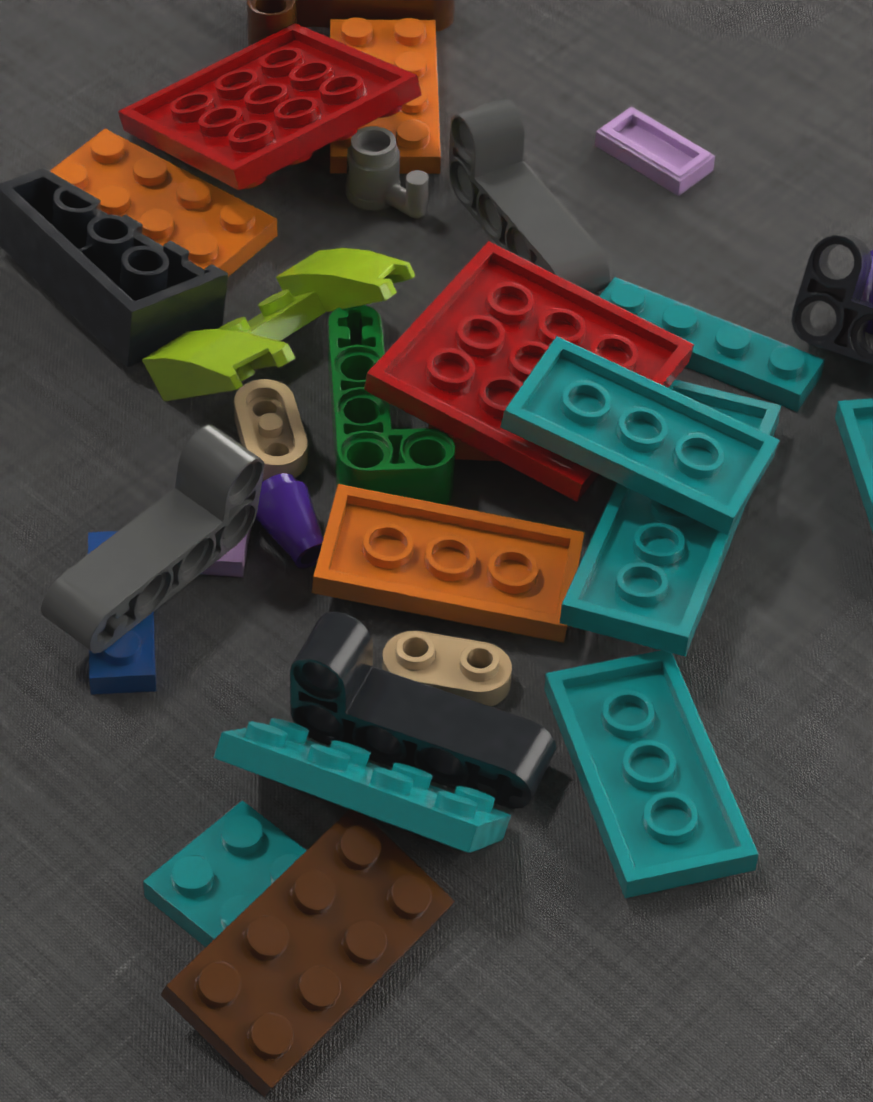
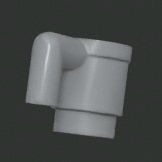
(375, 172)

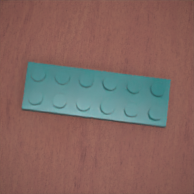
(650, 564)

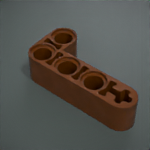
(271, 16)

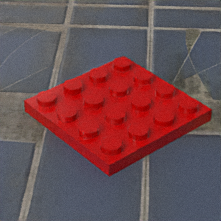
(269, 105)
(484, 340)

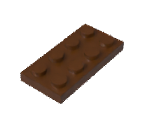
(307, 950)

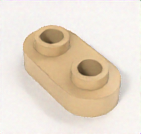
(271, 426)
(451, 664)

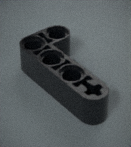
(841, 294)
(409, 722)

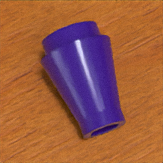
(290, 518)

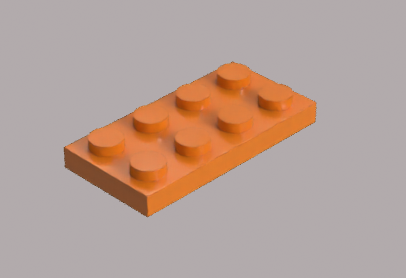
(412, 47)
(169, 202)
(447, 562)

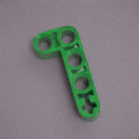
(366, 448)

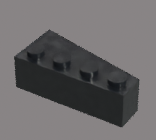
(105, 269)

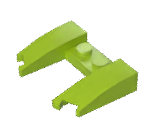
(223, 357)

